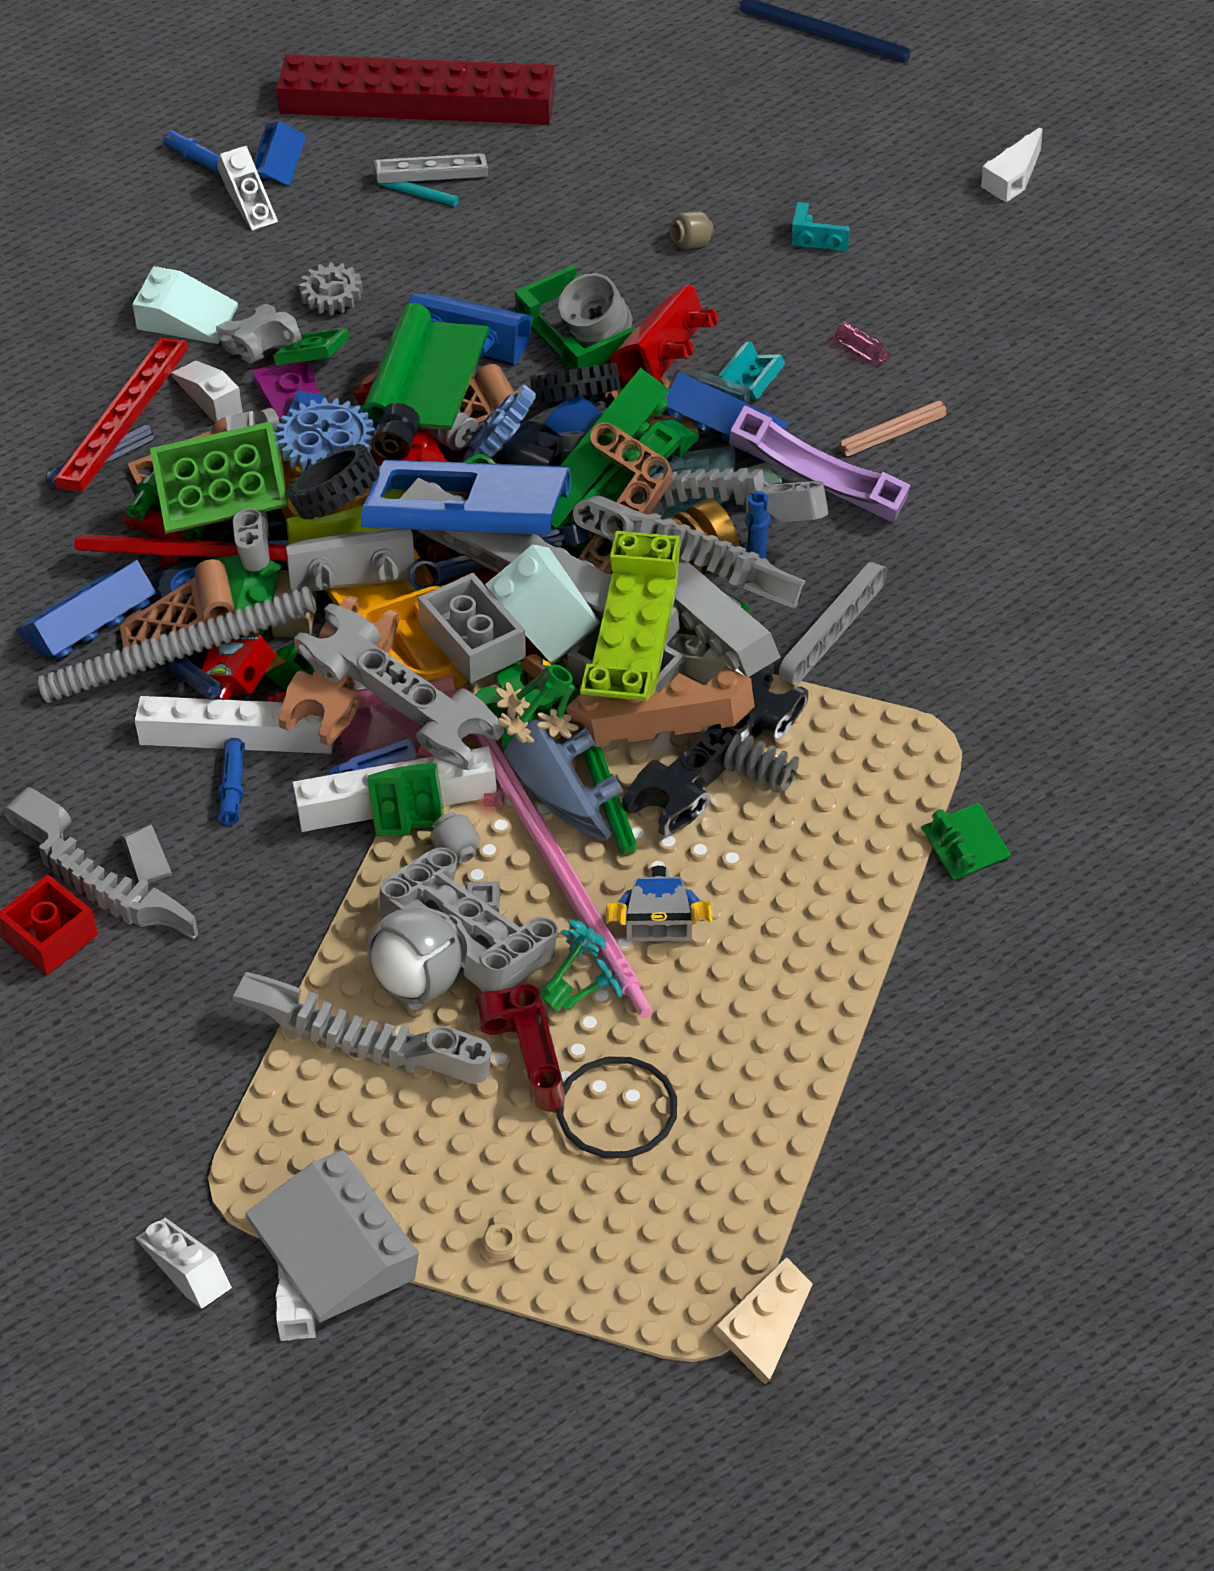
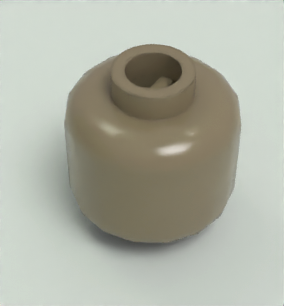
(691, 230)

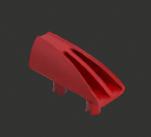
(663, 335)

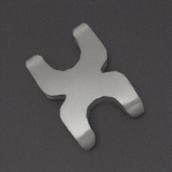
(258, 333)

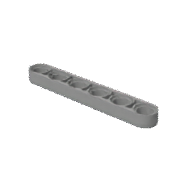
(832, 623)

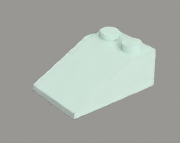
(181, 306)
(544, 602)

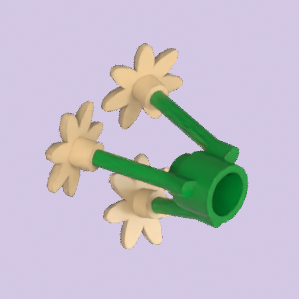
(554, 683)

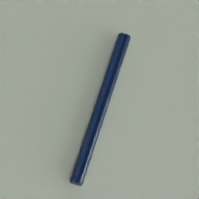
(826, 30)

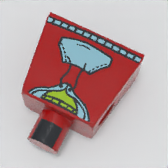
(239, 664)

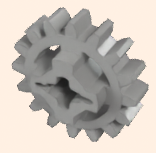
(331, 288)

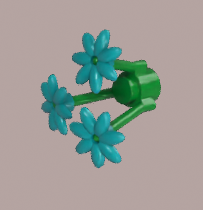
(557, 990)

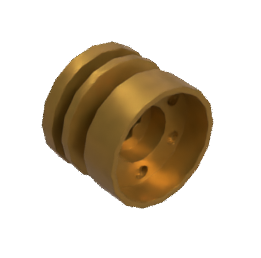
(710, 519)

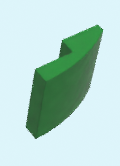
(405, 798)

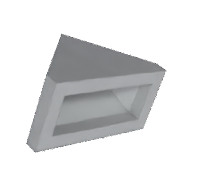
(146, 854)

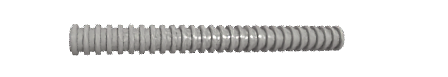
(176, 644)

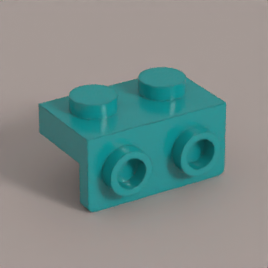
(752, 369)

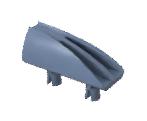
(552, 779)

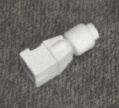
(293, 1315)

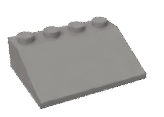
(334, 1237)

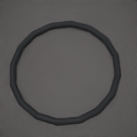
(619, 1154)

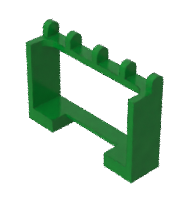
(568, 350)

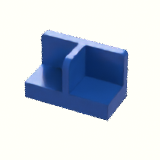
(278, 152)

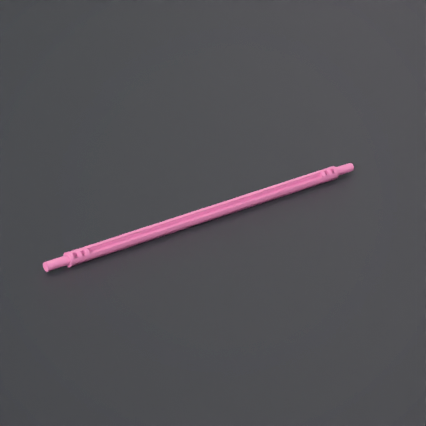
(564, 873)

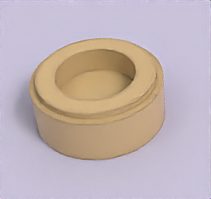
(501, 1241)

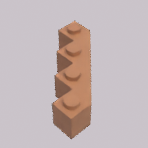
(678, 707)

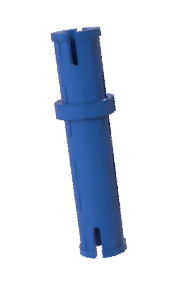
(192, 150)
(757, 522)
(230, 791)

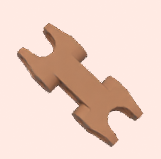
(331, 701)

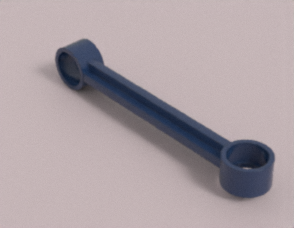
(563, 535)

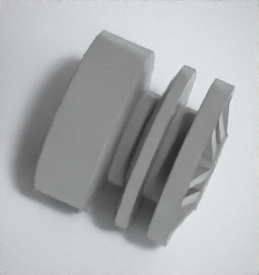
(593, 309)

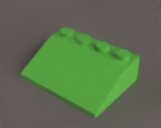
(219, 476)

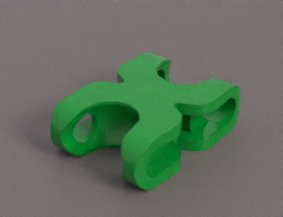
(518, 679)

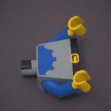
(658, 908)

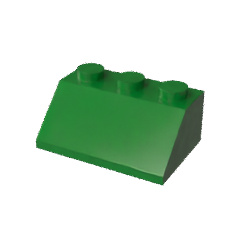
(250, 586)

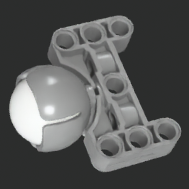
(438, 927)

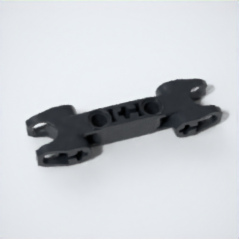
(682, 784)

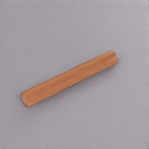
(892, 428)

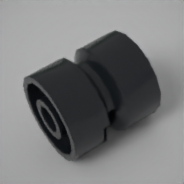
(395, 431)

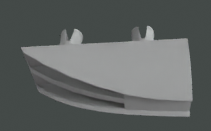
(351, 559)

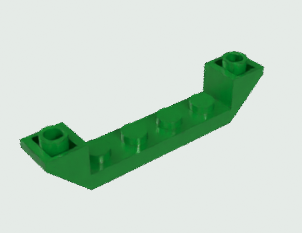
(664, 438)

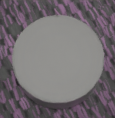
(268, 415)

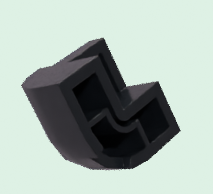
(531, 447)

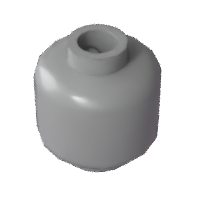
(456, 834)

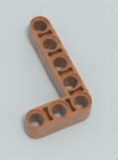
(640, 482)

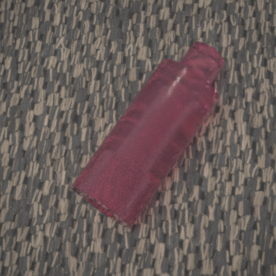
(861, 342)

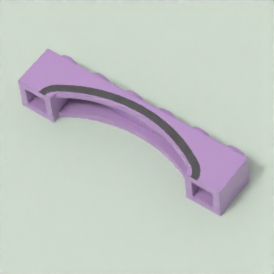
(867, 489)

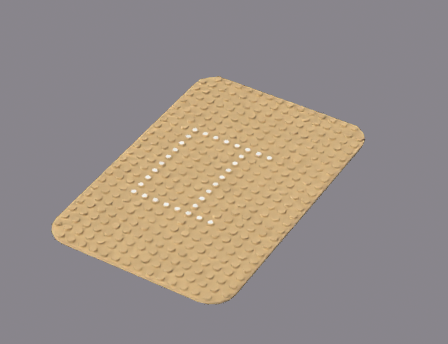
(744, 1024)

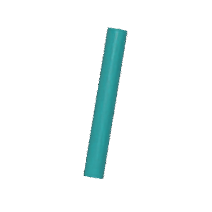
(423, 192)

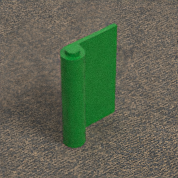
(426, 367)

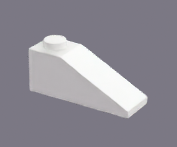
(209, 389)

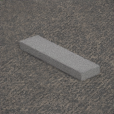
(430, 168)

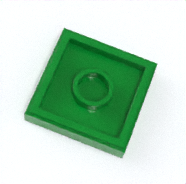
(313, 346)

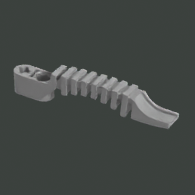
(785, 501)
(249, 524)
(706, 550)
(45, 823)
(465, 1058)

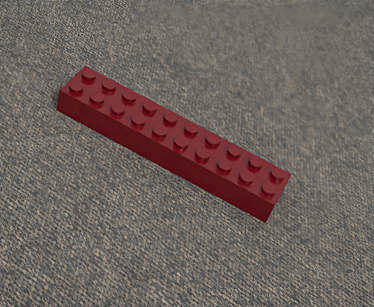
(416, 89)

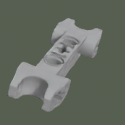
(442, 719)

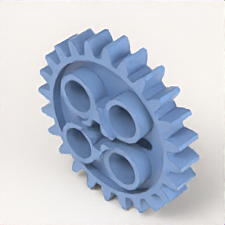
(501, 423)
(320, 430)

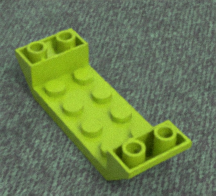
(635, 617)

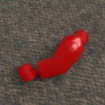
(154, 525)

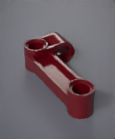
(522, 1011)

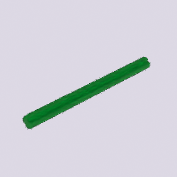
(613, 808)

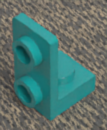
(817, 235)

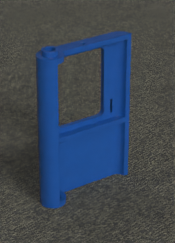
(500, 497)

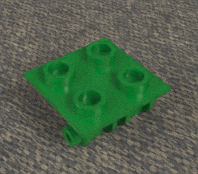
(965, 840)

